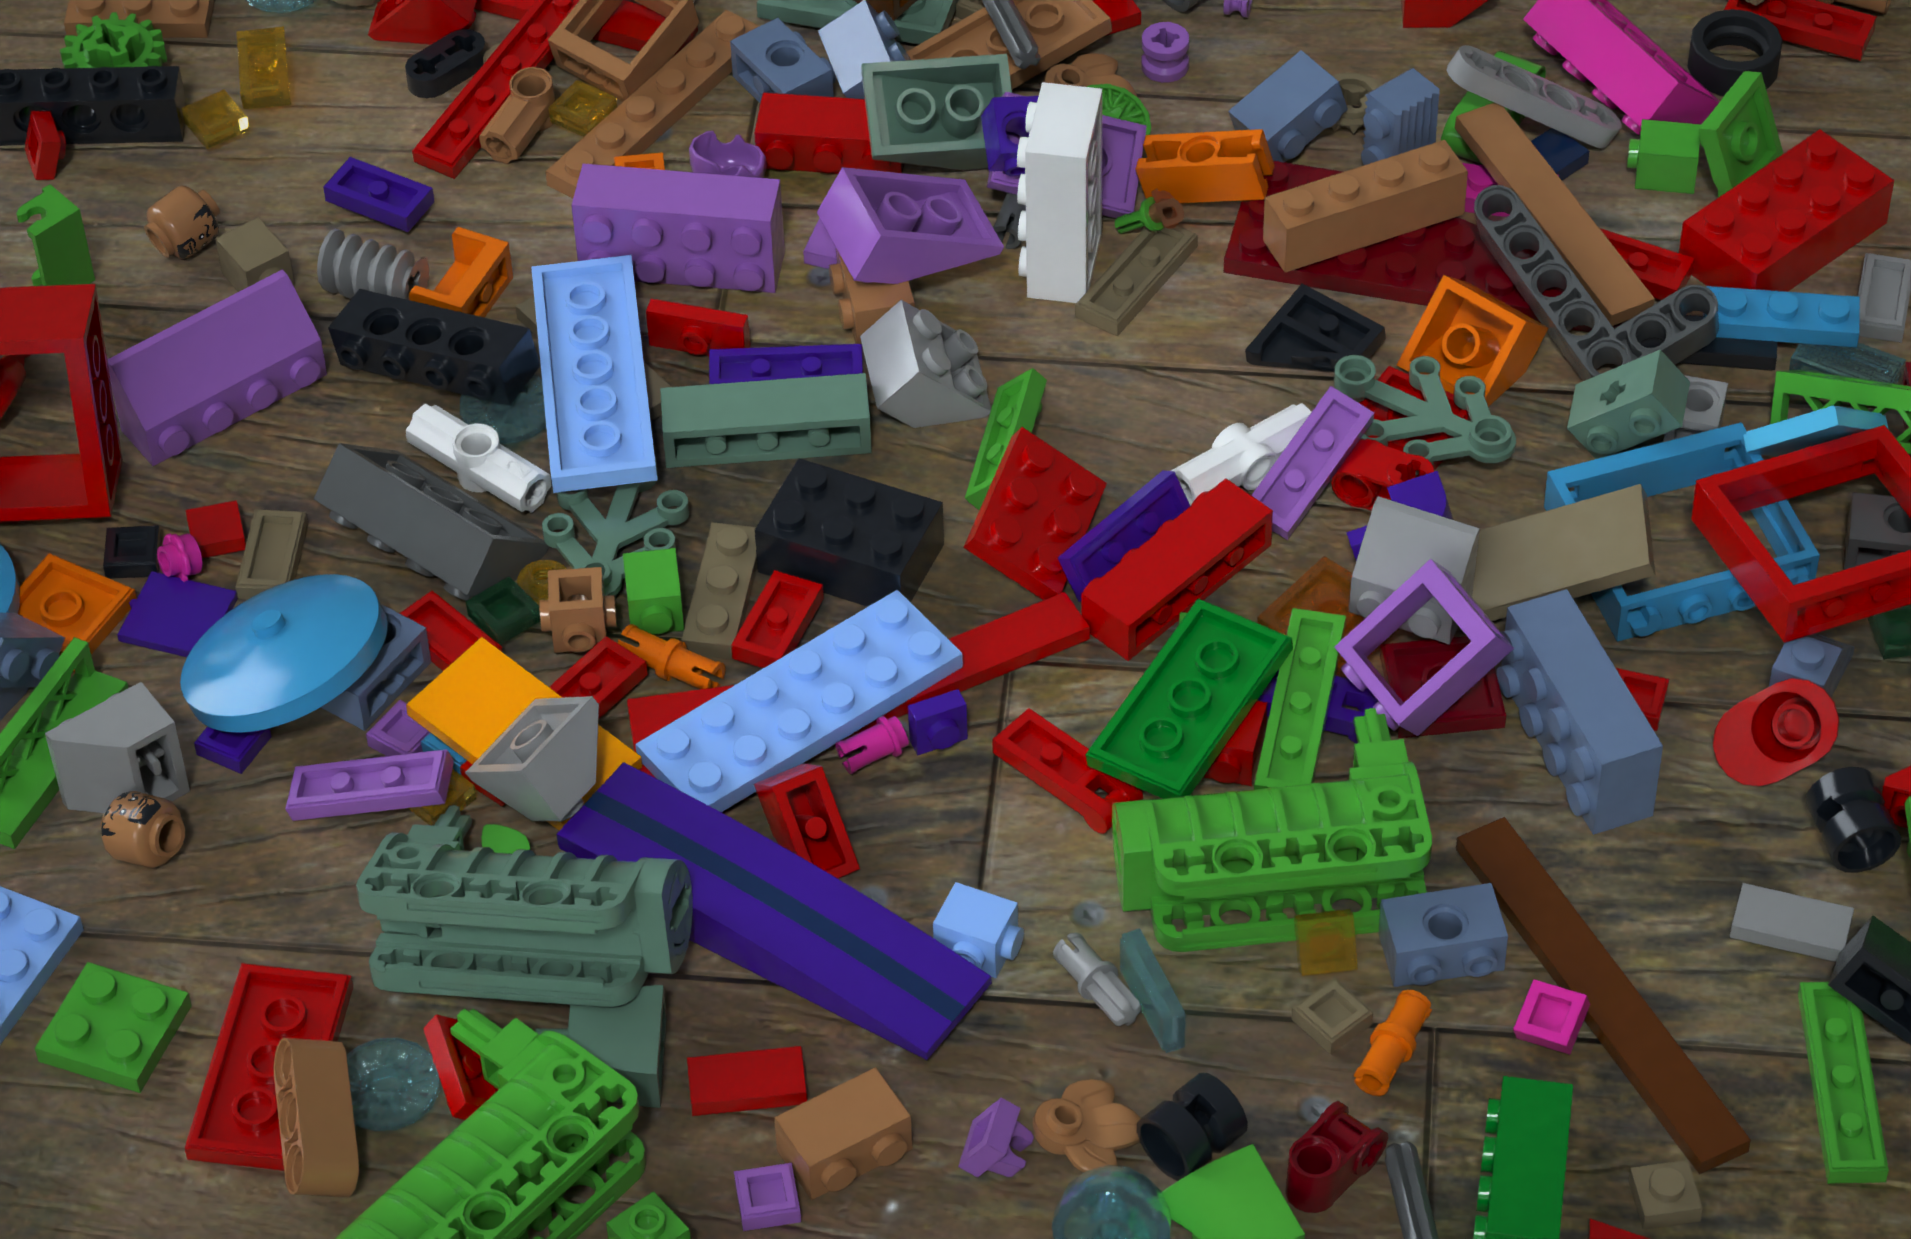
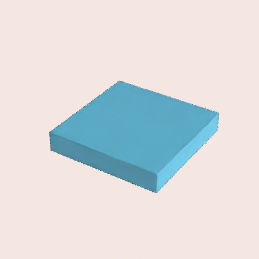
(1810, 430)

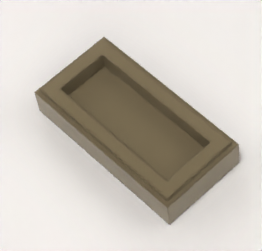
(271, 551)

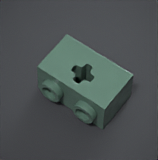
(1645, 402)

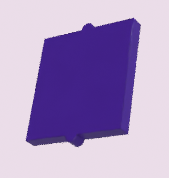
(174, 613)

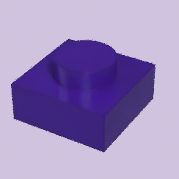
(937, 722)

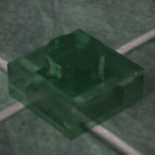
(503, 610)
(1893, 632)

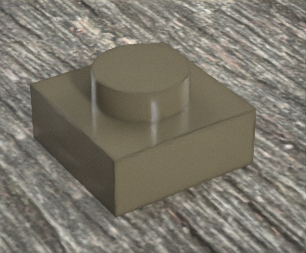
(1665, 1194)

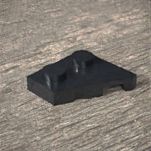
(1314, 334)

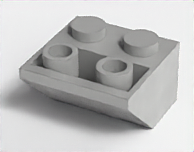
(924, 369)
(117, 750)

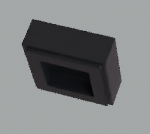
(131, 551)

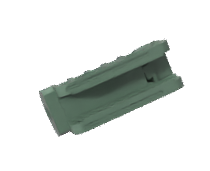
(520, 919)

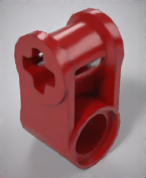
(1372, 469)

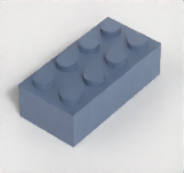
(1580, 712)

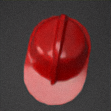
(1776, 732)

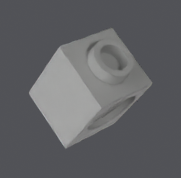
(1703, 408)

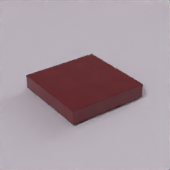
(1413, 663)

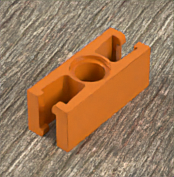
(1207, 165)

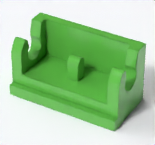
(57, 240)

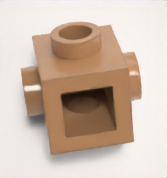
(577, 609)

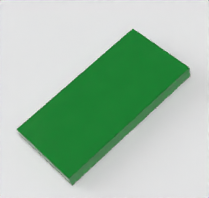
(1189, 701)

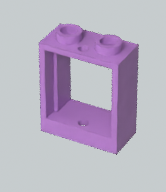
(1462, 672)

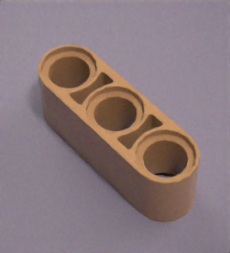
(316, 1117)

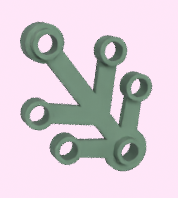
(1484, 438)
(615, 530)

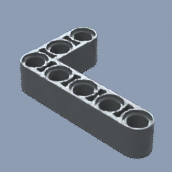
(1575, 305)

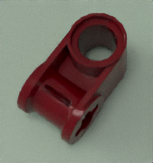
(1331, 1158)

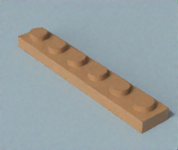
(655, 103)

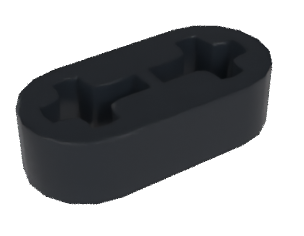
(445, 63)

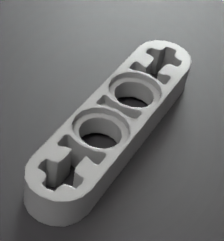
(1533, 96)

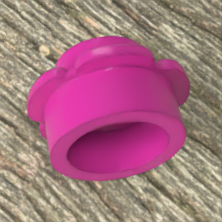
(179, 556)

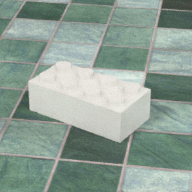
(1061, 192)

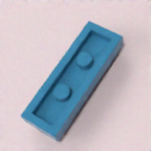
(1788, 316)

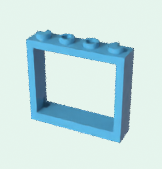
(1669, 468)

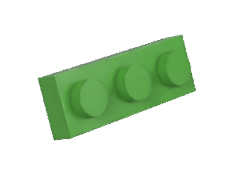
(1013, 407)

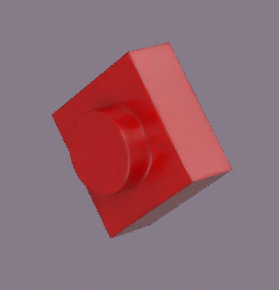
(44, 145)

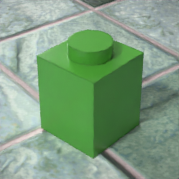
(1665, 156)
(654, 590)

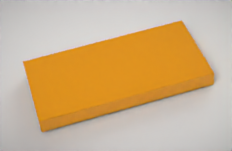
(483, 697)

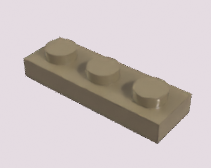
(721, 590)

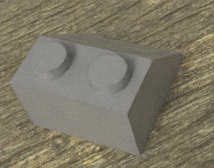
(1399, 544)

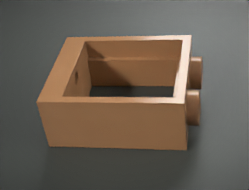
(578, 56)

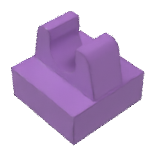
(991, 1139)

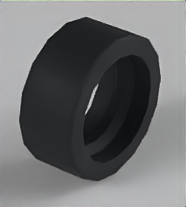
(1735, 29)

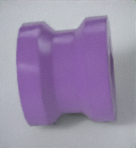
(1165, 52)

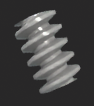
(354, 265)

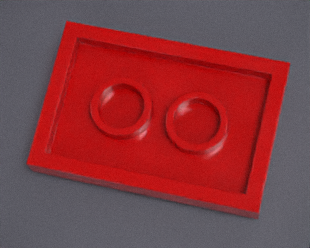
(1034, 514)

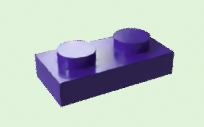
(379, 194)

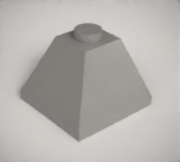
(543, 759)

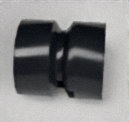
(1853, 819)
(1192, 1126)

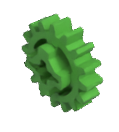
(114, 44)

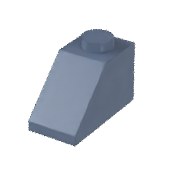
(1813, 659)

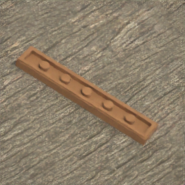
(1580, 242)

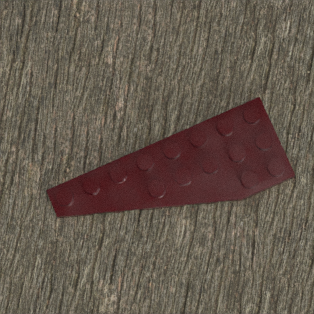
(1393, 269)

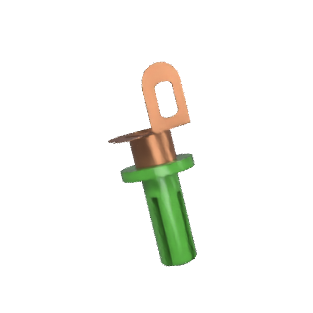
(1154, 213)

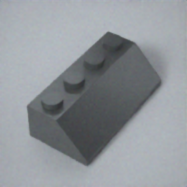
(425, 520)

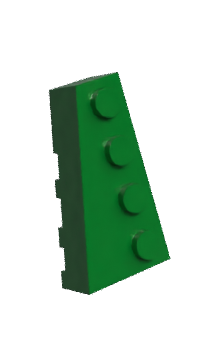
(1524, 1161)

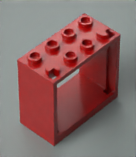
(63, 485)

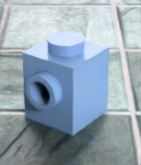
(979, 927)

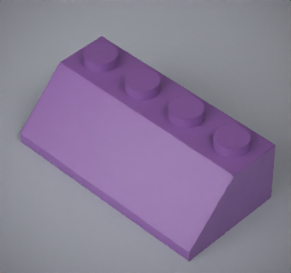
(215, 368)

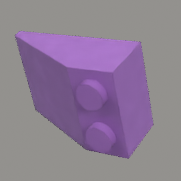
(905, 225)

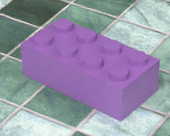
(682, 225)

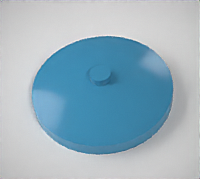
(284, 653)

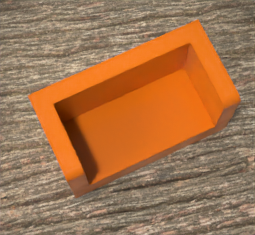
(474, 279)

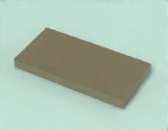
(1568, 548)

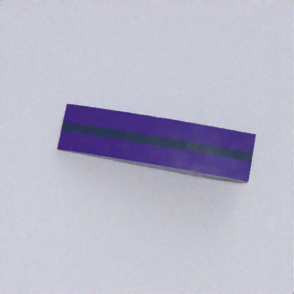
(784, 913)

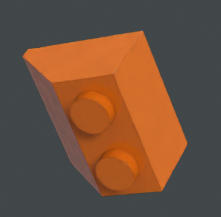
(1474, 337)

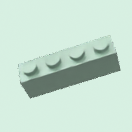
(765, 420)

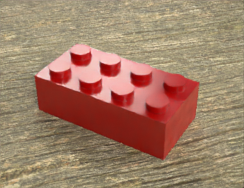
(1788, 218)

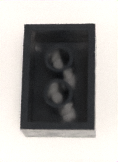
(849, 534)

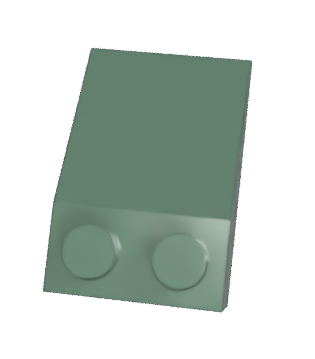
(932, 108)

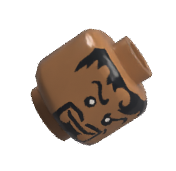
(182, 222)
(142, 829)

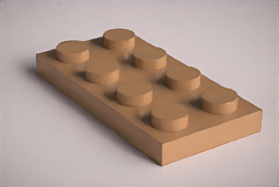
(1056, 26)

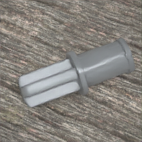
(1097, 980)

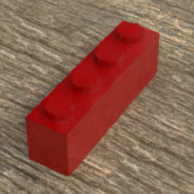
(1175, 568)

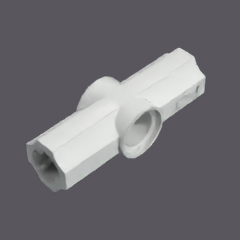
(1241, 453)
(478, 458)

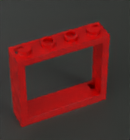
(1823, 600)

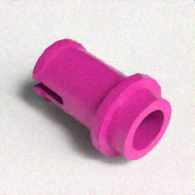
(875, 743)

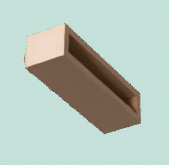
(1364, 205)

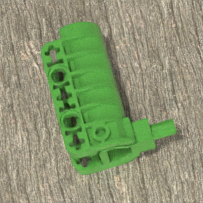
(1276, 849)
(519, 1147)

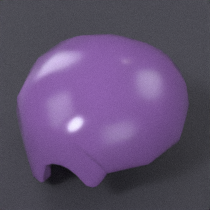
(731, 158)

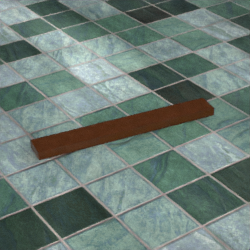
(1616, 1009)

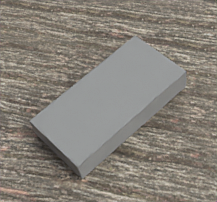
(1884, 297)
(1791, 922)

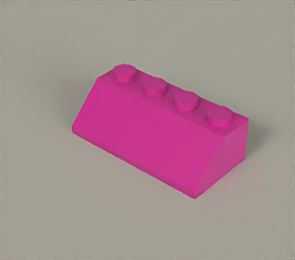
(1620, 62)

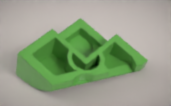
(1232, 1201)

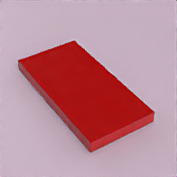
(238, 1102)

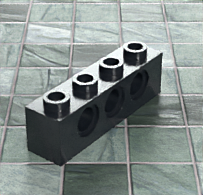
(95, 103)
(434, 347)

